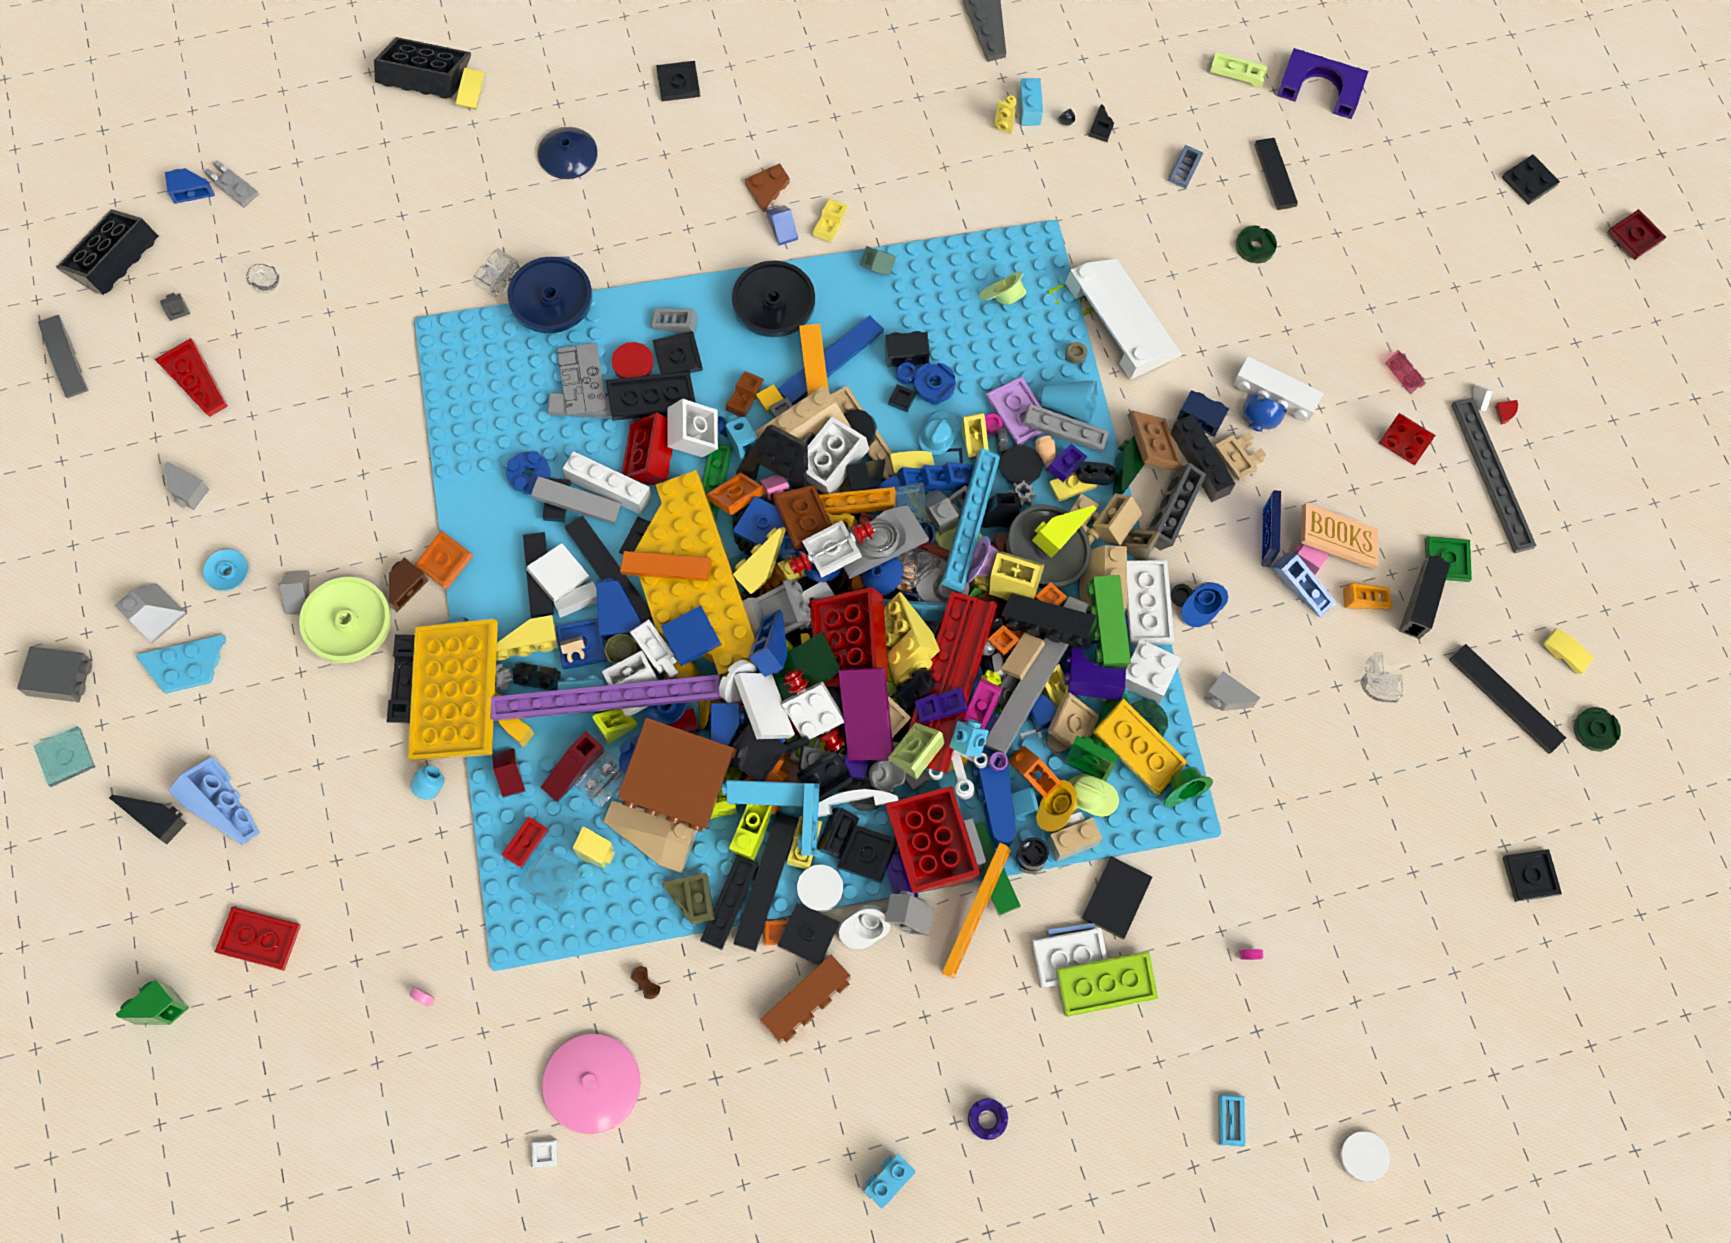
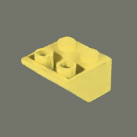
(1014, 576)

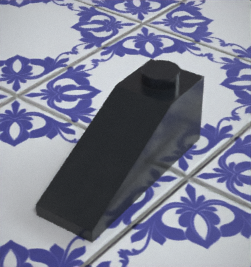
(155, 817)

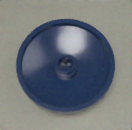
(550, 294)

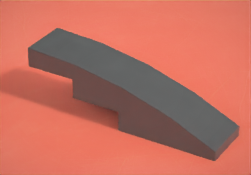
(62, 356)

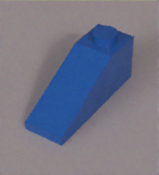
(770, 647)
(726, 722)

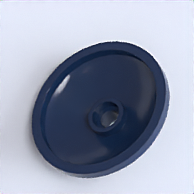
(567, 160)

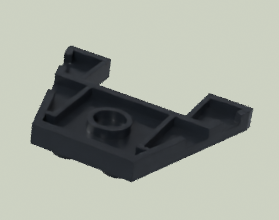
(779, 453)

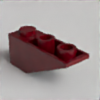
(572, 766)

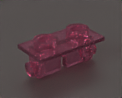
(1404, 371)

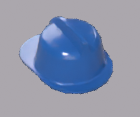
(1204, 604)

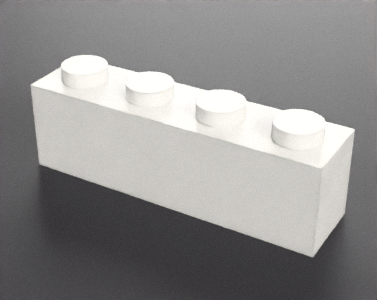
(1272, 384)
(607, 483)

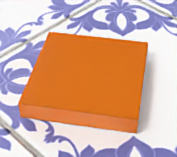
(735, 493)
(444, 560)

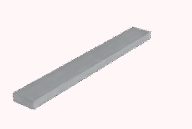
(1029, 690)

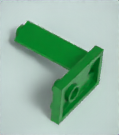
(1091, 754)

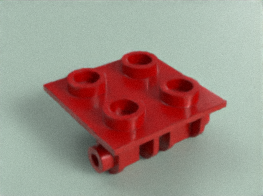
(1407, 439)

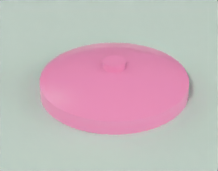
(591, 1083)

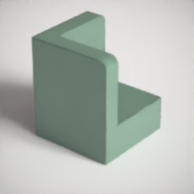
(877, 260)

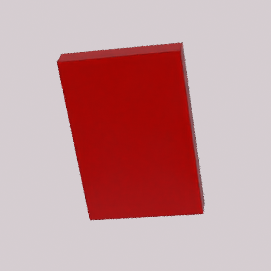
(257, 938)

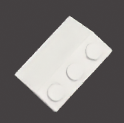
(831, 453)

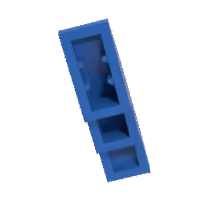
(946, 477)

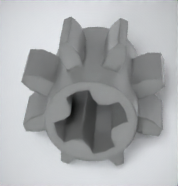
(1025, 489)
(502, 678)

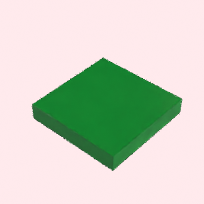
(1454, 552)

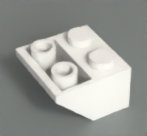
(631, 670)

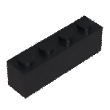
(1201, 453)
(1049, 621)

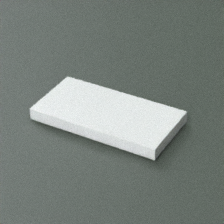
(1149, 603)

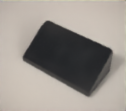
(837, 832)

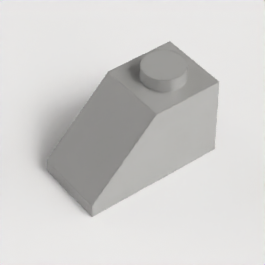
(184, 487)
(940, 511)
(1230, 694)

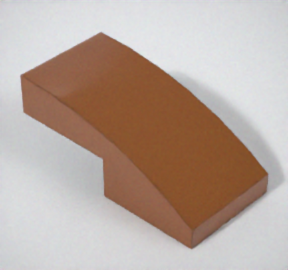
(744, 394)

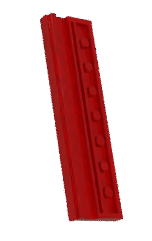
(956, 665)

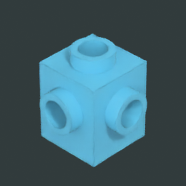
(969, 738)

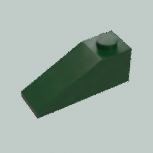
(1127, 465)

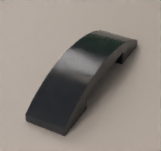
(400, 702)

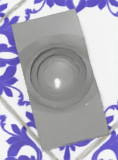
(893, 535)

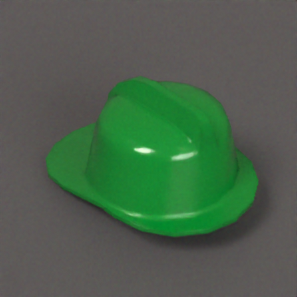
(1186, 785)

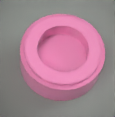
(421, 996)

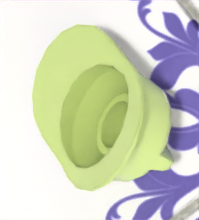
(1006, 290)
(1095, 795)

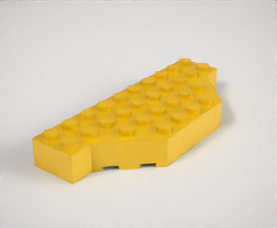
(688, 528)

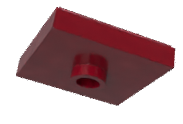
(1636, 234)

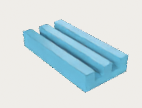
(1222, 1120)

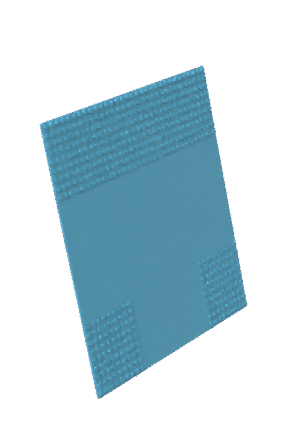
(490, 401)

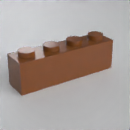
(805, 999)

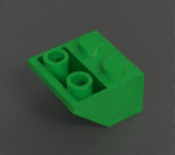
(153, 1006)

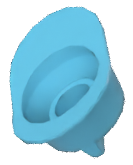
(939, 432)

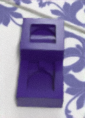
(941, 706)

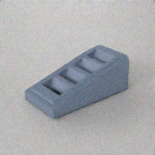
(1191, 153)

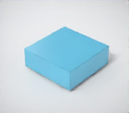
(1024, 802)

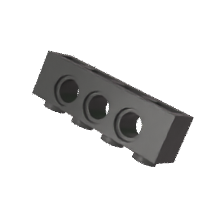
(1176, 504)

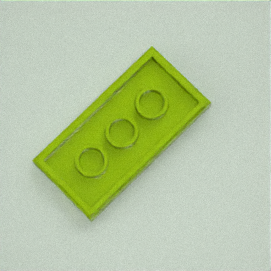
(1107, 983)

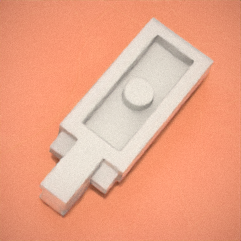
(655, 648)

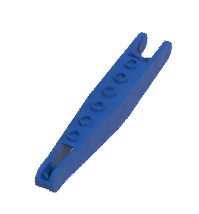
(994, 791)

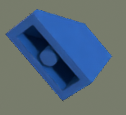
(187, 186)

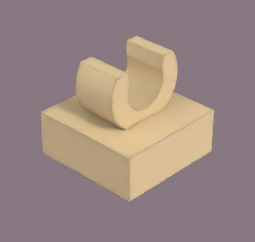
(571, 646)

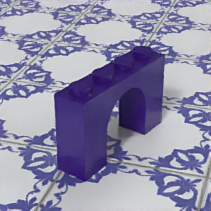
(1346, 78)
(1093, 680)

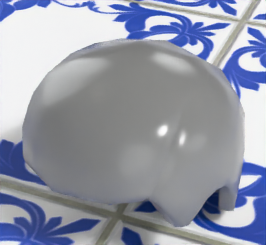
(886, 775)

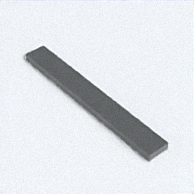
(1493, 475)

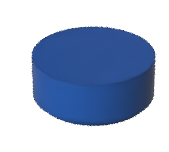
(906, 373)

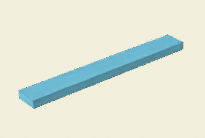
(970, 520)

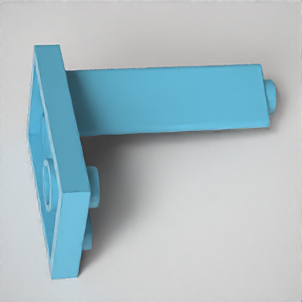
(781, 794)

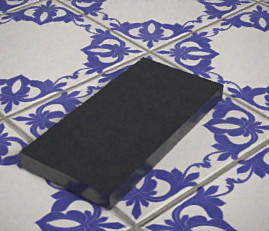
(647, 394)

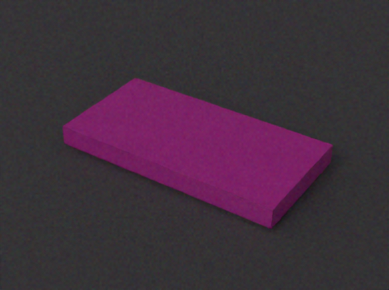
(866, 713)

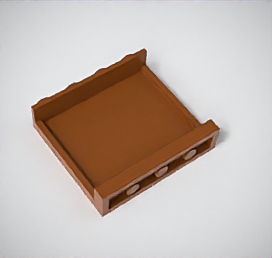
(675, 774)

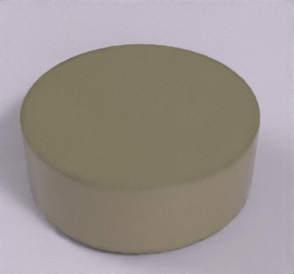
(1076, 353)
(1055, 745)

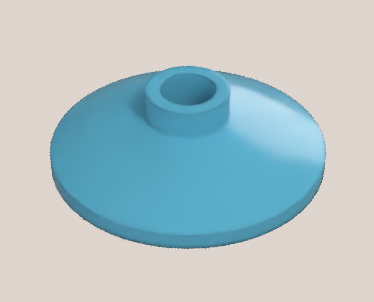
(219, 564)

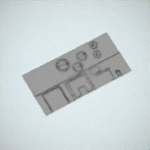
(582, 378)

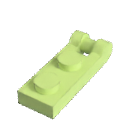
(1239, 69)

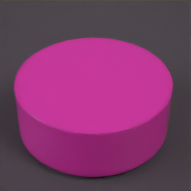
(993, 423)
(1251, 954)

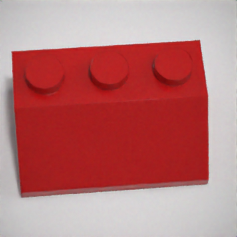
(647, 450)

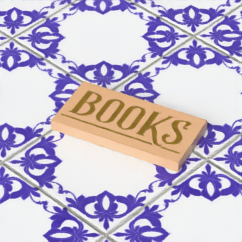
(1339, 536)

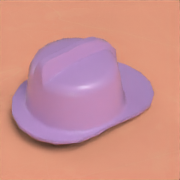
(982, 560)

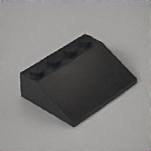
(421, 67)
(108, 251)

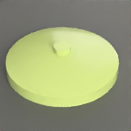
(345, 620)

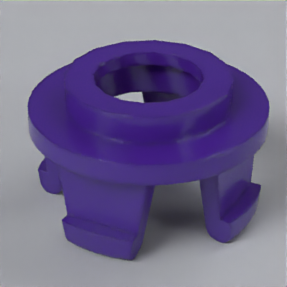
(1001, 1118)

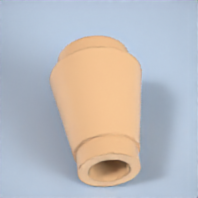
(1046, 449)

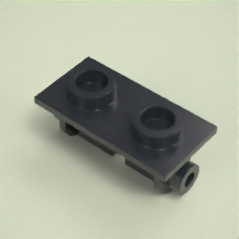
(528, 675)
(921, 682)

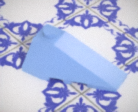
(210, 796)

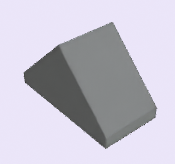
(294, 591)

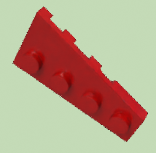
(192, 374)

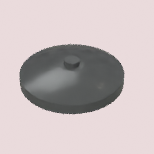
(1066, 564)

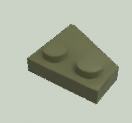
(692, 897)

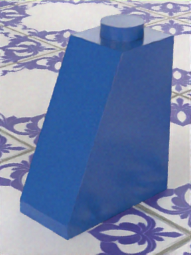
(615, 609)

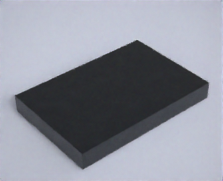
(1117, 897)

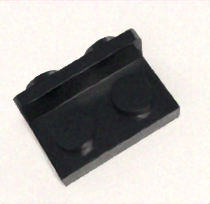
(828, 772)

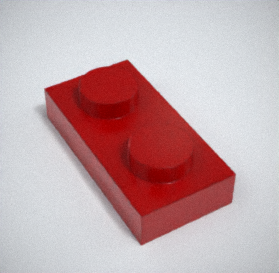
(525, 842)

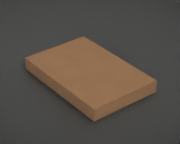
(1154, 440)

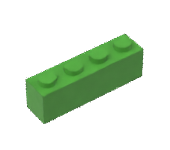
(1112, 631)

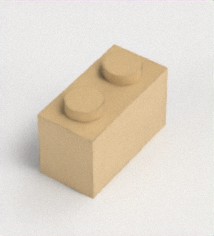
(1117, 519)
(1074, 839)

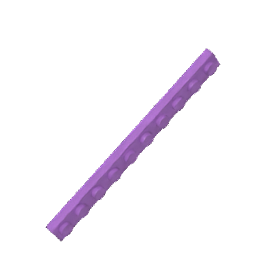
(605, 698)

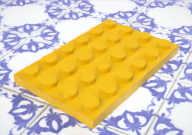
(453, 690)

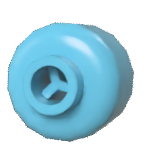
(427, 782)

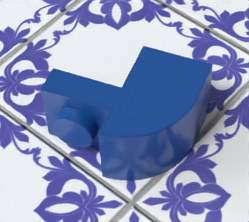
(1042, 713)

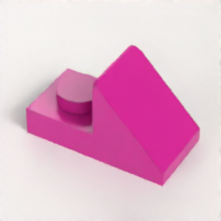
(983, 702)

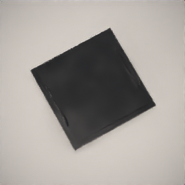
(755, 755)

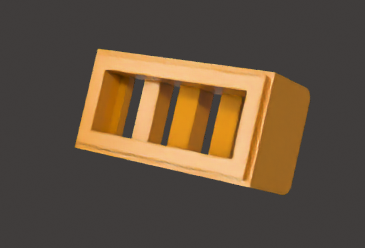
(1353, 597)

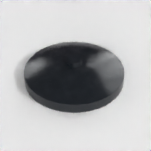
(773, 298)

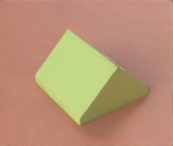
(917, 749)

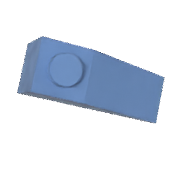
(1303, 583)

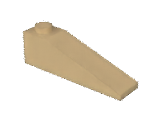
(653, 835)

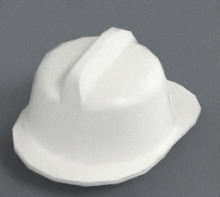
(864, 927)

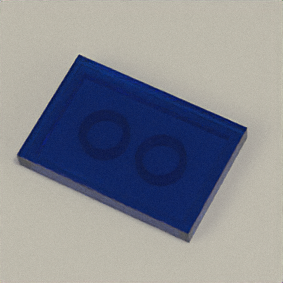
(1271, 528)

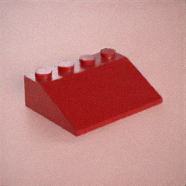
(853, 628)
(933, 840)

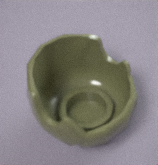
(620, 647)

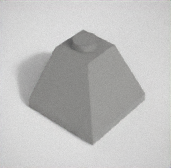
(150, 611)

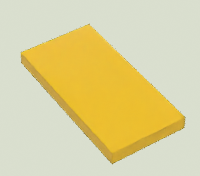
(1139, 746)

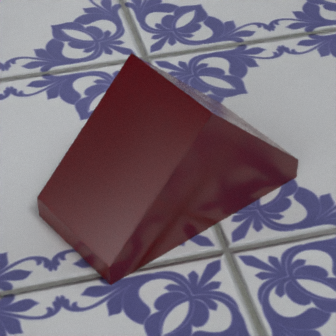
(508, 772)

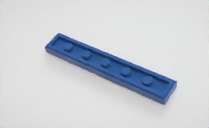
(835, 356)

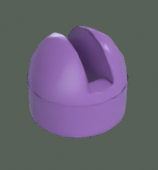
(1002, 763)

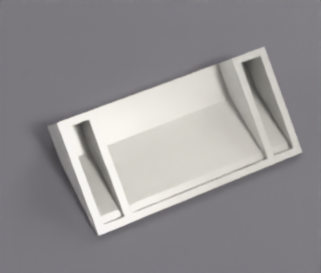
(1124, 314)

